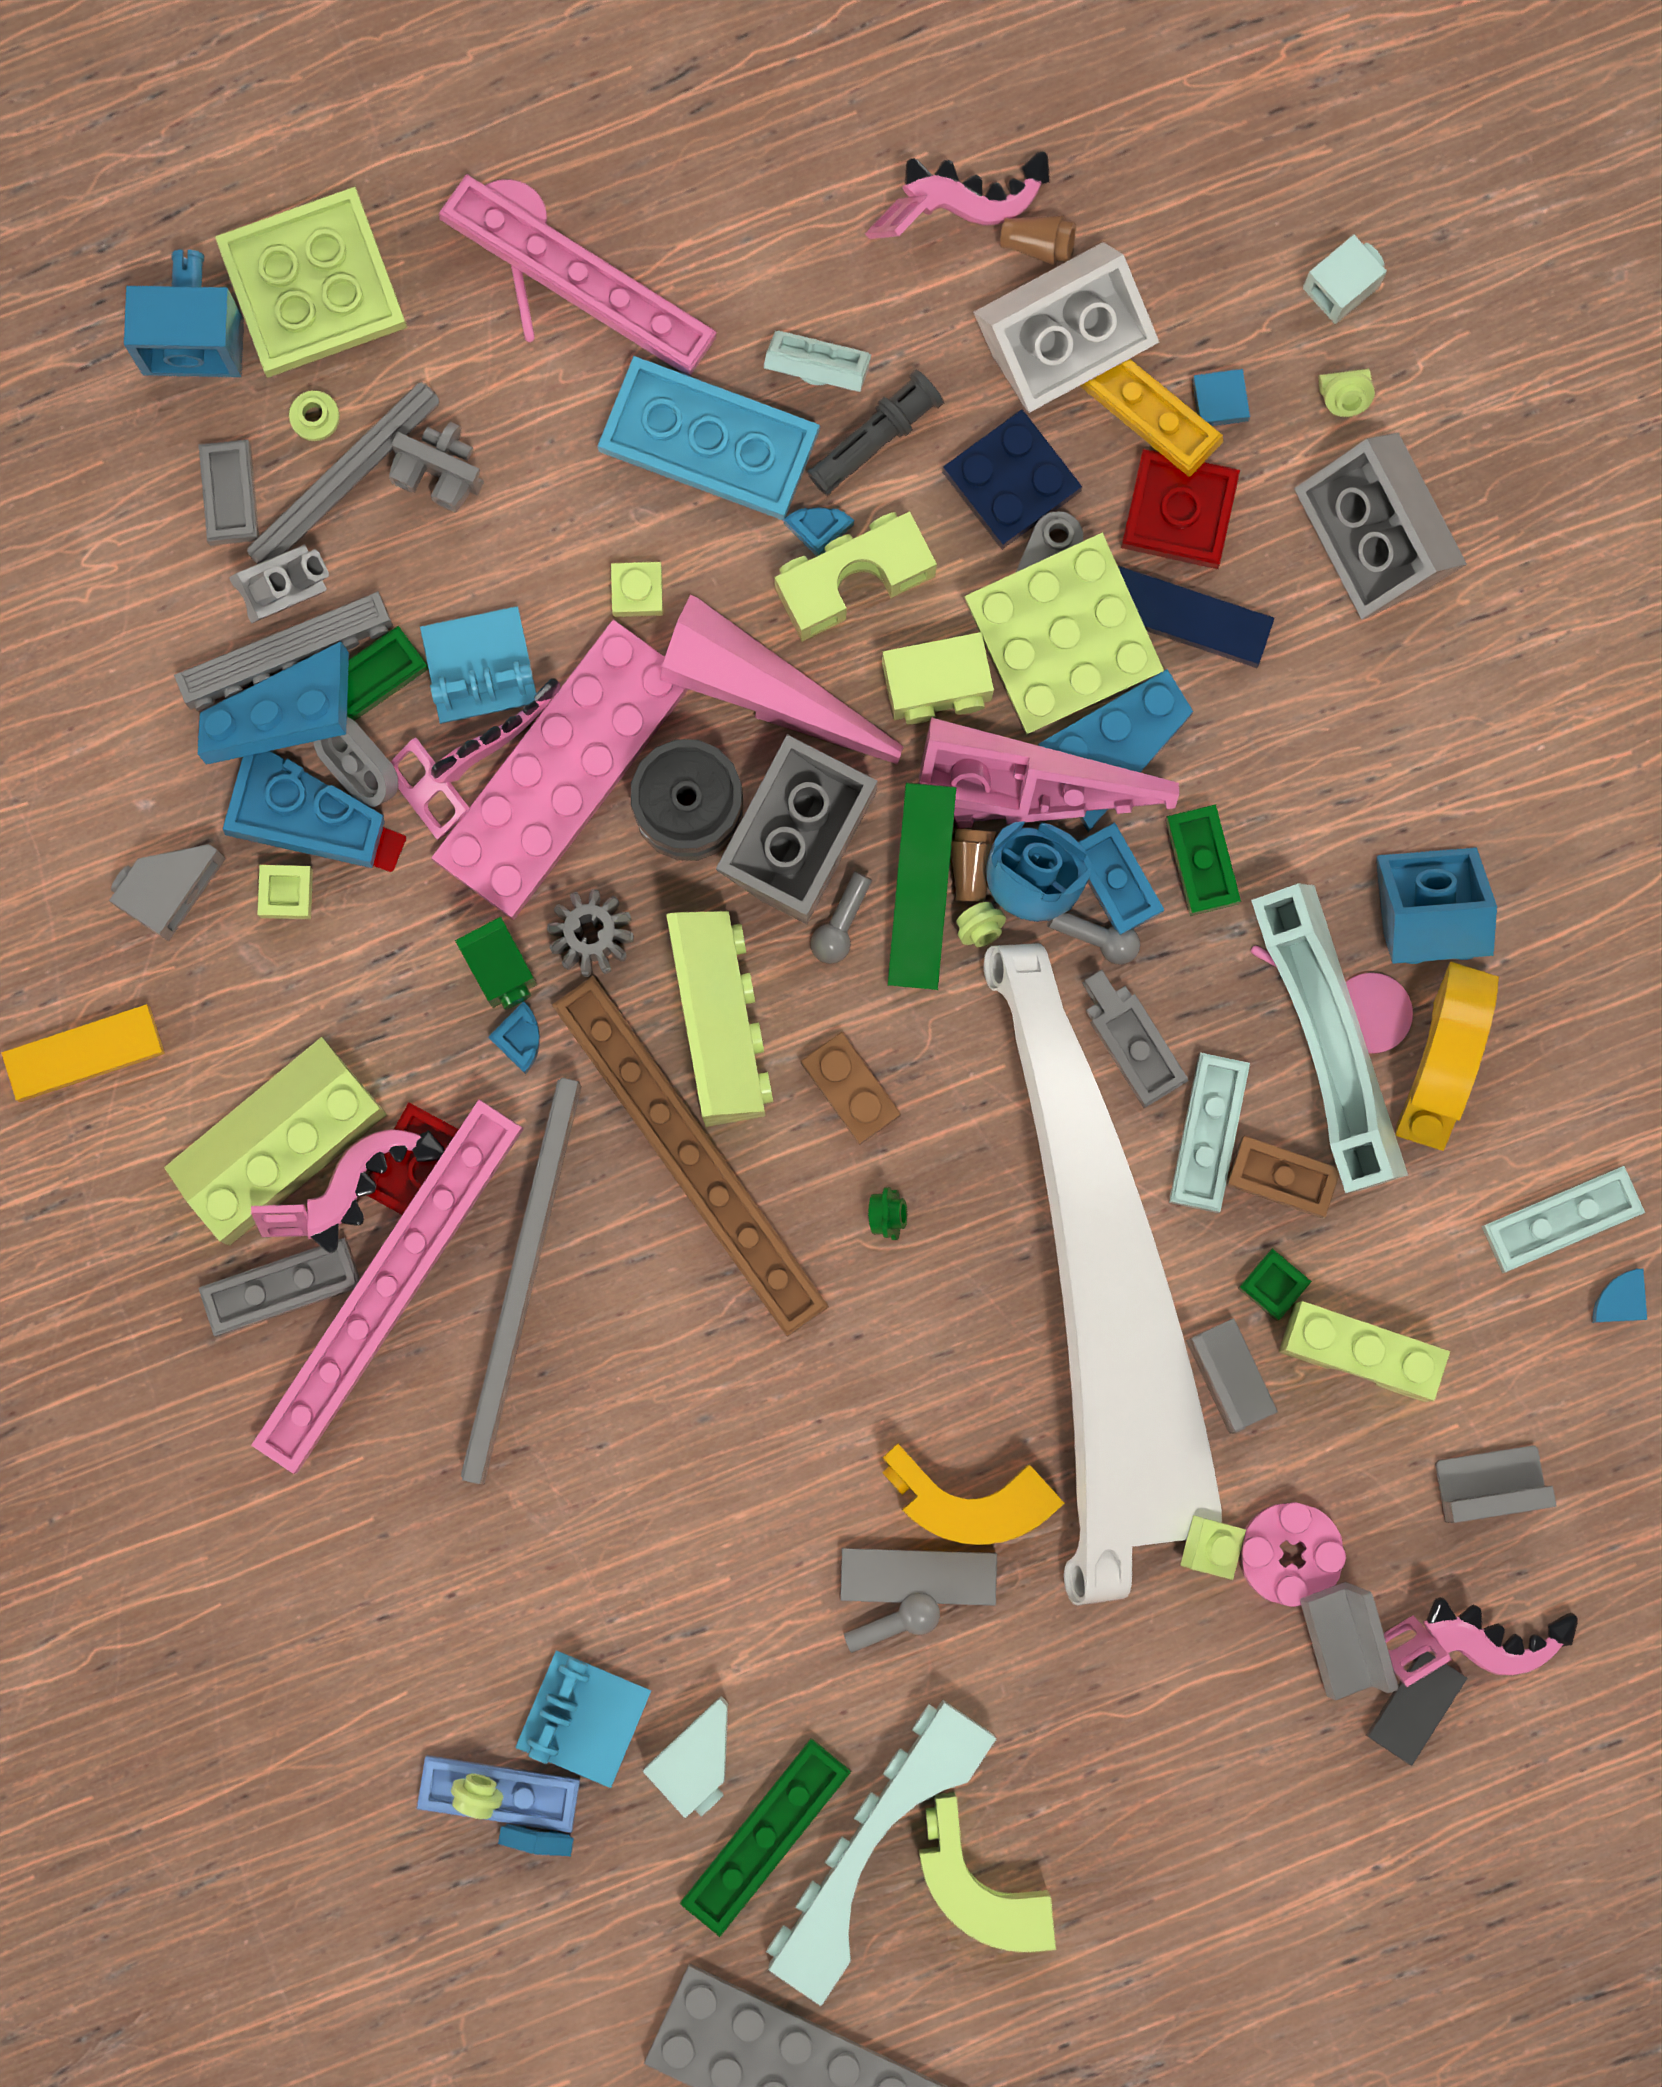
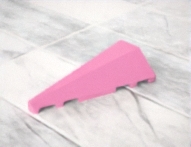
(730, 665)
(1027, 781)

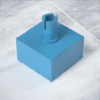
(184, 326)

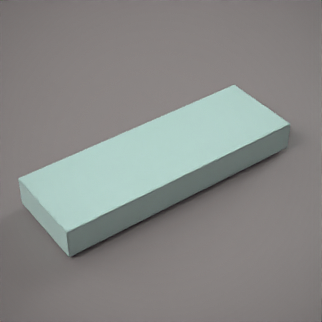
(1209, 1132)
(1563, 1219)

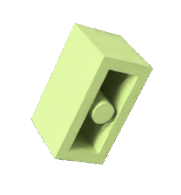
(938, 678)

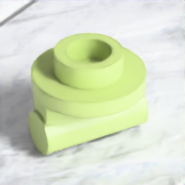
(1347, 392)

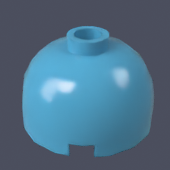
(1036, 871)

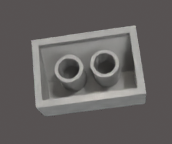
(1380, 524)
(797, 828)

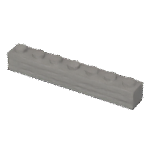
(277, 652)

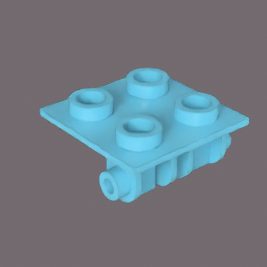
(478, 665)
(583, 1719)

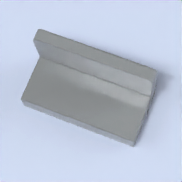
(1231, 1376)
(1493, 1484)
(1348, 1641)

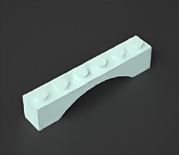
(1352, 1098)
(941, 1758)

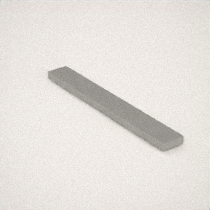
(521, 1281)

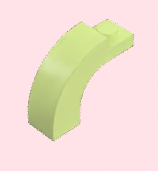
(993, 1917)

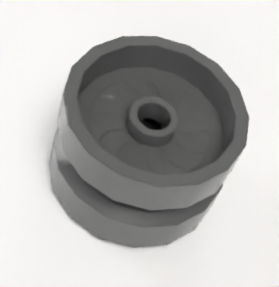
(683, 769)

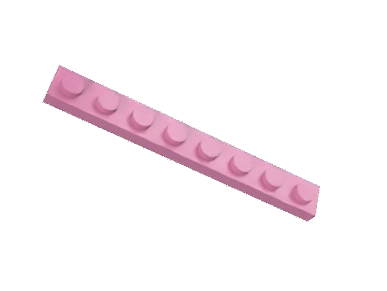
(387, 1287)

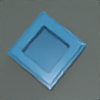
(1221, 397)

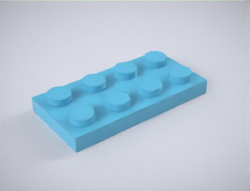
(708, 438)

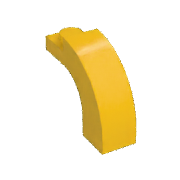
(1451, 1056)
(991, 1519)

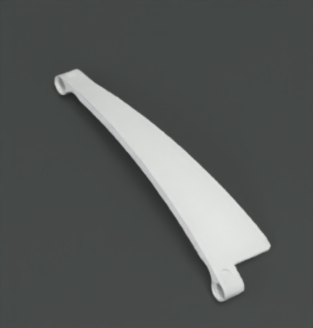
(1134, 1393)

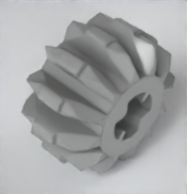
(608, 936)

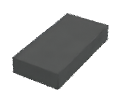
(1416, 1710)

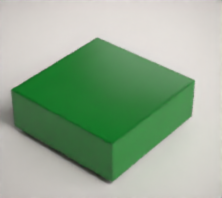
(1274, 1284)

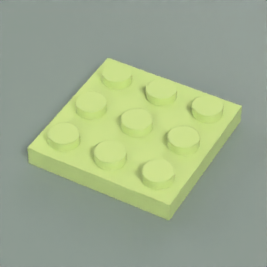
(310, 282)
(1064, 633)

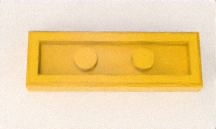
(1155, 415)
(83, 1053)

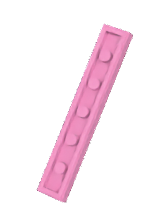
(577, 275)

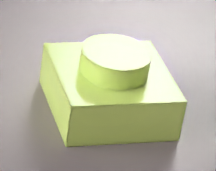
(637, 589)
(285, 891)
(1213, 1547)

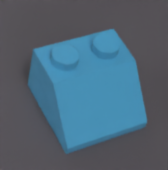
(1436, 905)

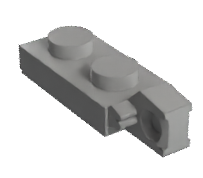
(1132, 1040)

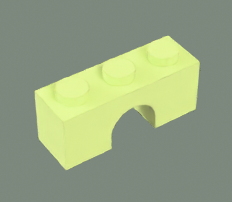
(890, 551)
(1364, 1351)

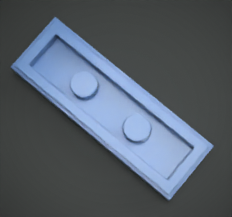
(528, 1796)

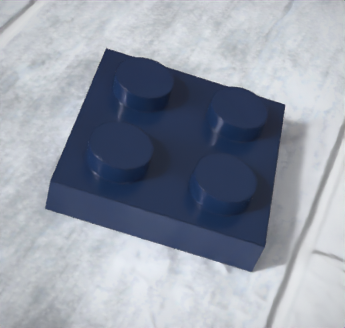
(1011, 479)

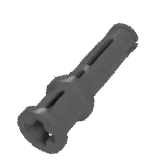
(892, 419)

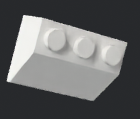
(1067, 326)

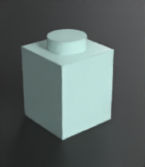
(1345, 278)

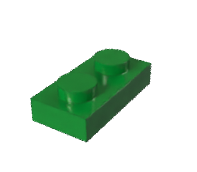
(1203, 860)

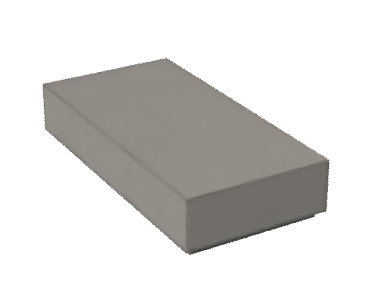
(228, 492)

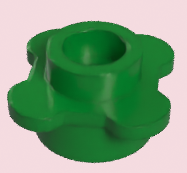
(887, 1213)

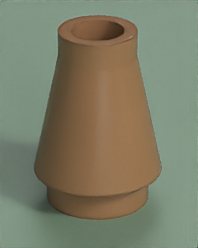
(1040, 237)
(969, 863)

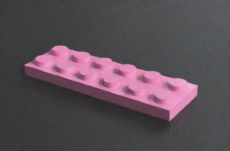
(561, 771)

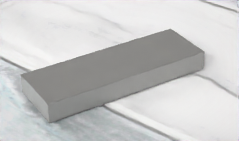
(279, 1288)
(896, 1574)

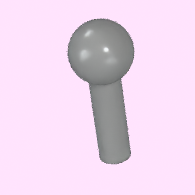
(831, 941)
(1114, 947)
(916, 1614)

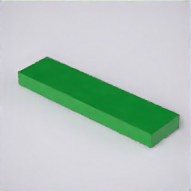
(921, 886)
(765, 1837)

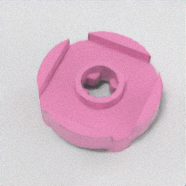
(1294, 1524)

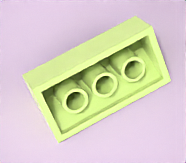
(717, 1017)
(274, 1141)

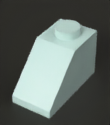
(694, 1763)

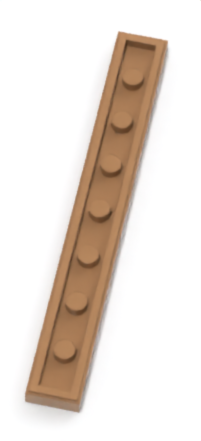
(690, 1156)

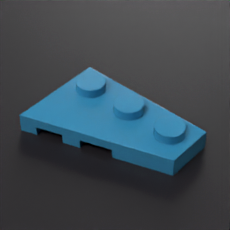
(281, 711)
(1126, 729)
(294, 811)

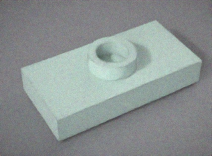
(817, 361)

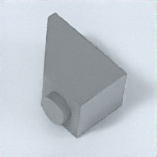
(165, 886)

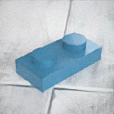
(1119, 880)

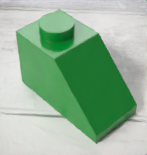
(497, 964)

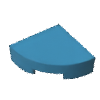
(818, 526)
(519, 1037)
(1622, 1299)
(536, 1842)

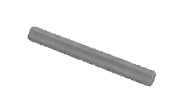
(344, 474)

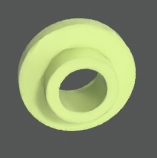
(317, 429)
(980, 924)
(476, 1796)

